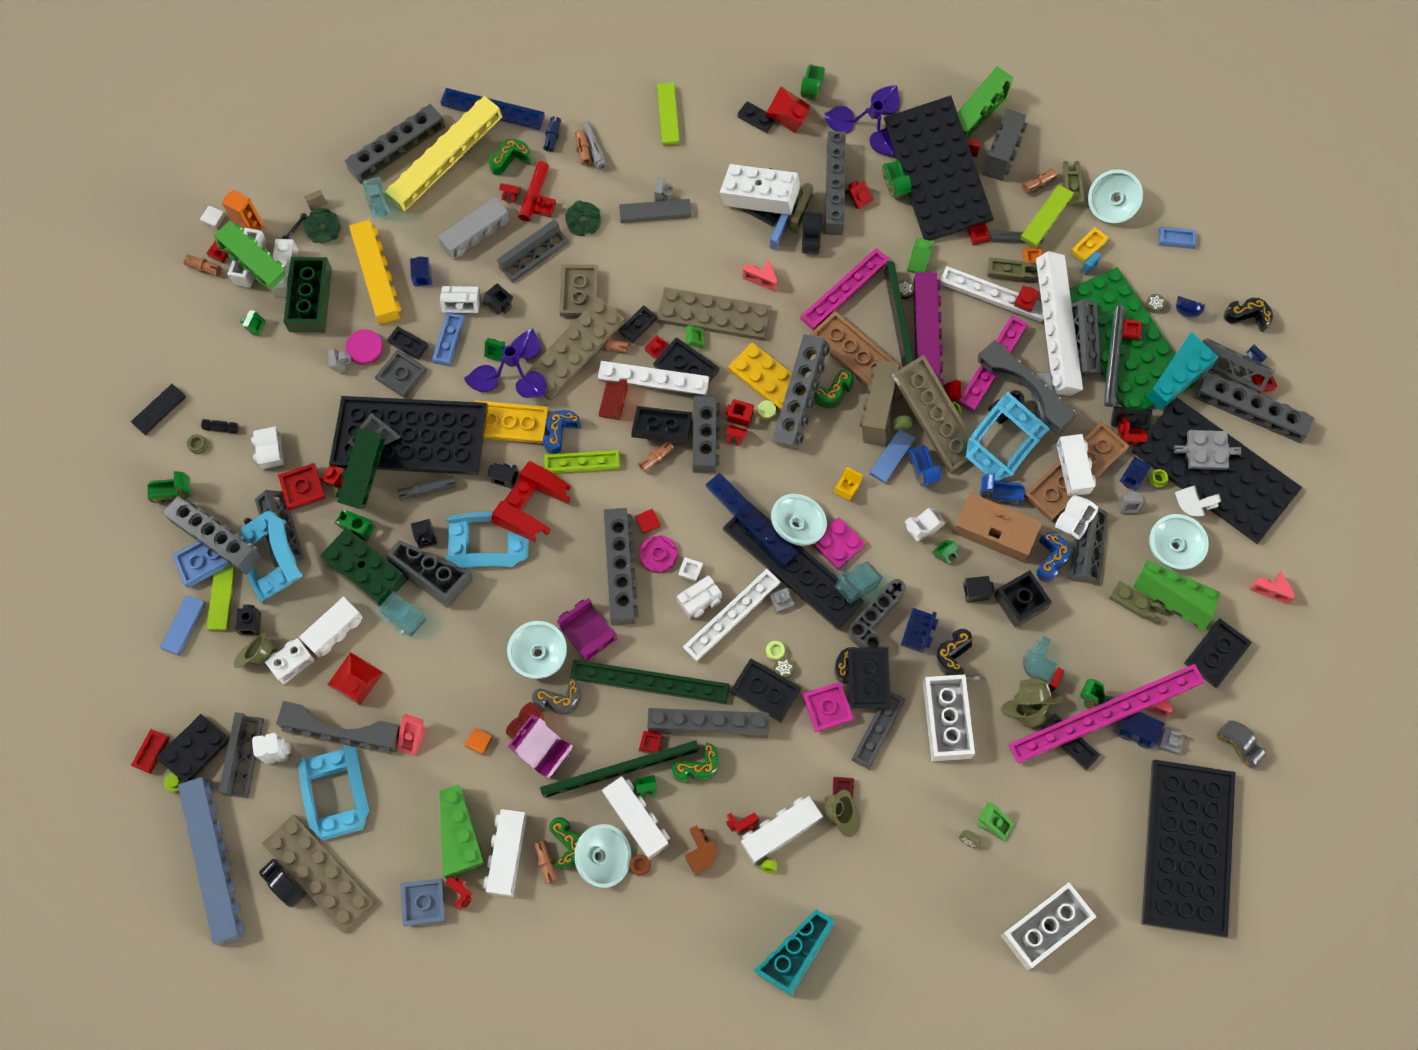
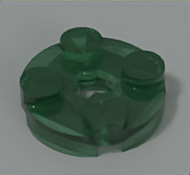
(587, 226)
(325, 234)

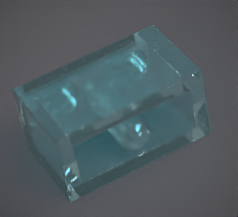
(376, 197)
(858, 581)
(402, 614)

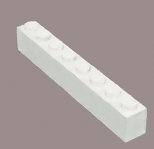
(1059, 324)

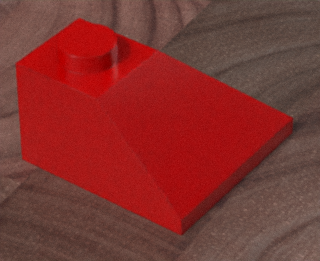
(788, 109)
(355, 678)

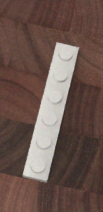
(987, 292)
(654, 378)
(731, 615)

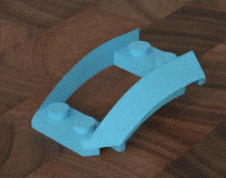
(1023, 419)
(459, 544)
(284, 575)
(325, 765)

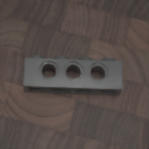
(705, 462)

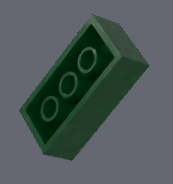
(307, 294)
(361, 468)
(363, 567)

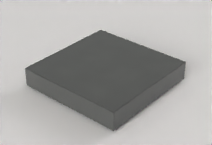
(401, 374)

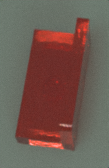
(613, 400)

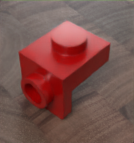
(859, 194)
(1026, 298)
(1134, 436)
(332, 476)
(748, 823)
(459, 886)

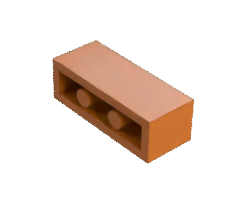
(242, 211)

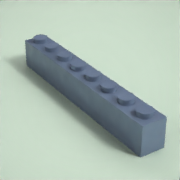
(211, 861)

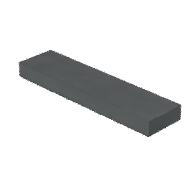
(655, 210)
(877, 732)

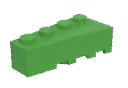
(985, 100)
(250, 255)
(1178, 593)
(458, 835)

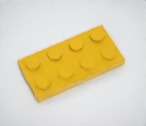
(762, 374)
(515, 422)

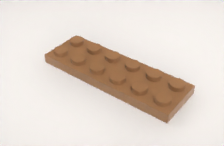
(852, 348)
(1050, 492)

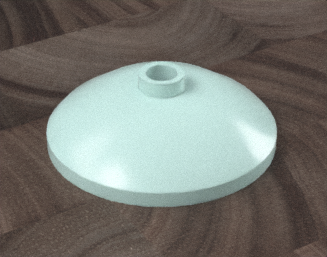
(1107, 188)
(804, 514)
(1183, 532)
(532, 638)
(612, 859)

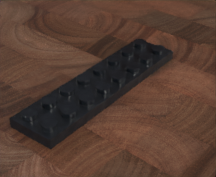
(802, 575)

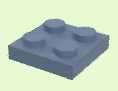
(423, 902)

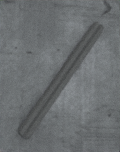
(1114, 356)

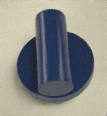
(1256, 354)

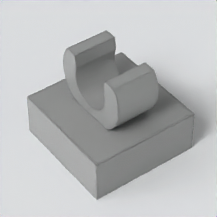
(661, 188)
(338, 360)
(1131, 503)
(782, 600)
(1171, 741)

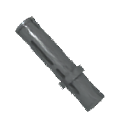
(426, 488)

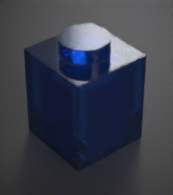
(420, 271)
(1135, 473)

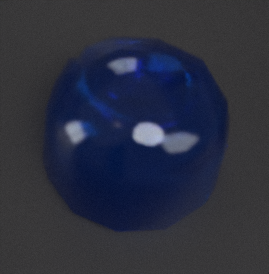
(1189, 308)

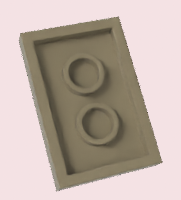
(578, 288)

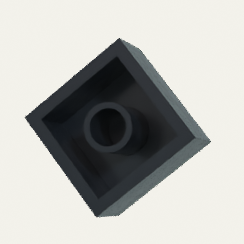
(1022, 598)

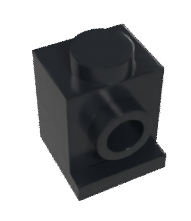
(498, 299)
(503, 474)
(424, 533)
(252, 624)

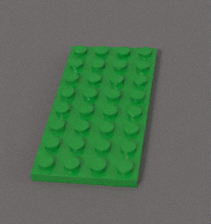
(1140, 361)

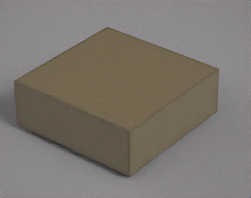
(315, 200)

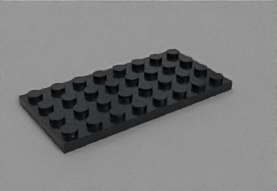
(941, 169)
(433, 433)
(1249, 489)
(1189, 848)

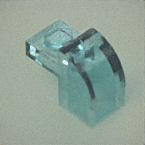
(1035, 664)

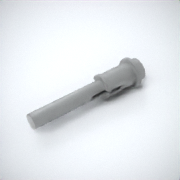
(596, 151)

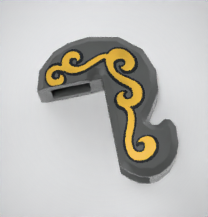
(559, 703)
(1243, 742)

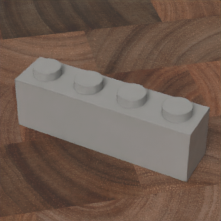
(474, 228)

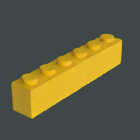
(374, 272)

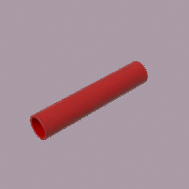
(533, 191)

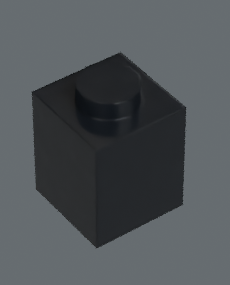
(978, 589)

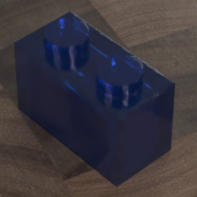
(1141, 729)

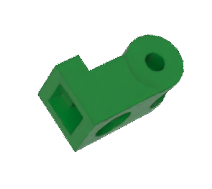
(355, 523)

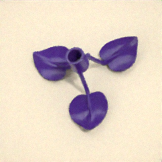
(882, 101)
(529, 386)

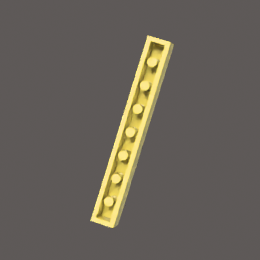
(443, 153)

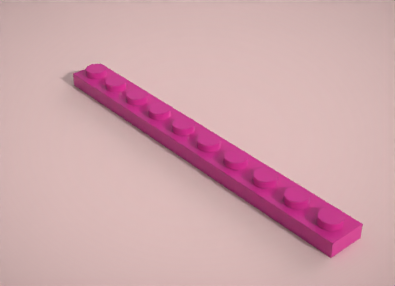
(1106, 713)

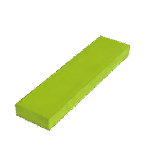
(668, 114)
(1047, 216)
(582, 461)
(221, 599)

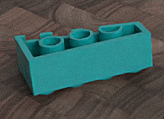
(1186, 367)
(797, 952)

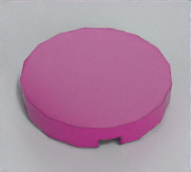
(364, 346)
(658, 554)

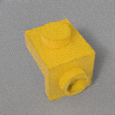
(848, 483)

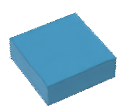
(1090, 263)

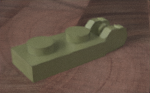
(1073, 181)
(801, 206)
(1012, 269)
(1137, 602)

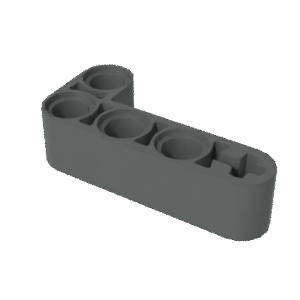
(878, 612)

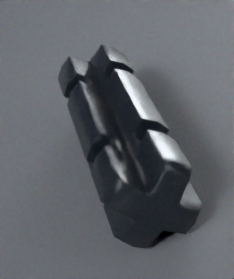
(220, 426)

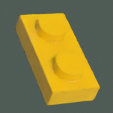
(1089, 245)

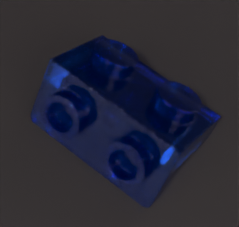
(918, 630)

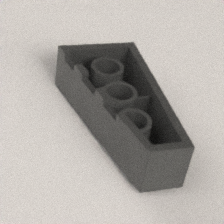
(1004, 144)
(435, 576)

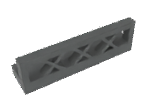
(530, 245)
(1087, 336)
(1240, 359)
(266, 502)
(1083, 549)
(233, 755)

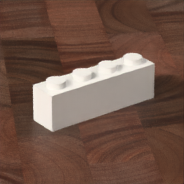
(635, 817)
(781, 829)
(506, 853)

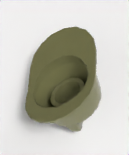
(255, 652)
(1036, 692)
(1027, 714)
(843, 812)

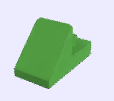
(920, 255)
(995, 821)

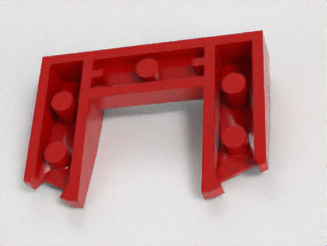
(509, 512)

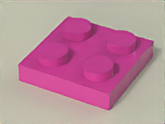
(839, 543)
(828, 707)

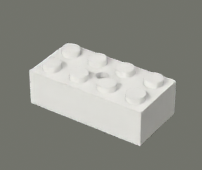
(760, 189)
(948, 698)
(1065, 915)

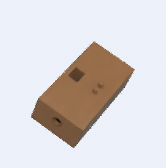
(997, 527)

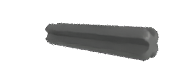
(1007, 236)

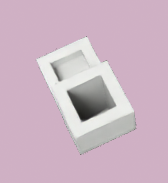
(1192, 504)
(925, 524)

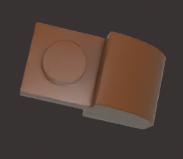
(704, 855)

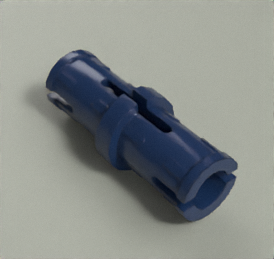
(552, 134)

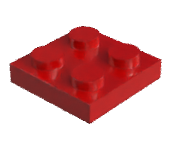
(301, 486)

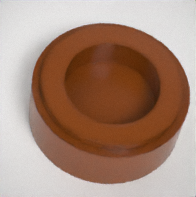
(640, 865)

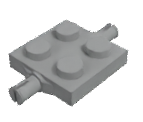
(1207, 450)

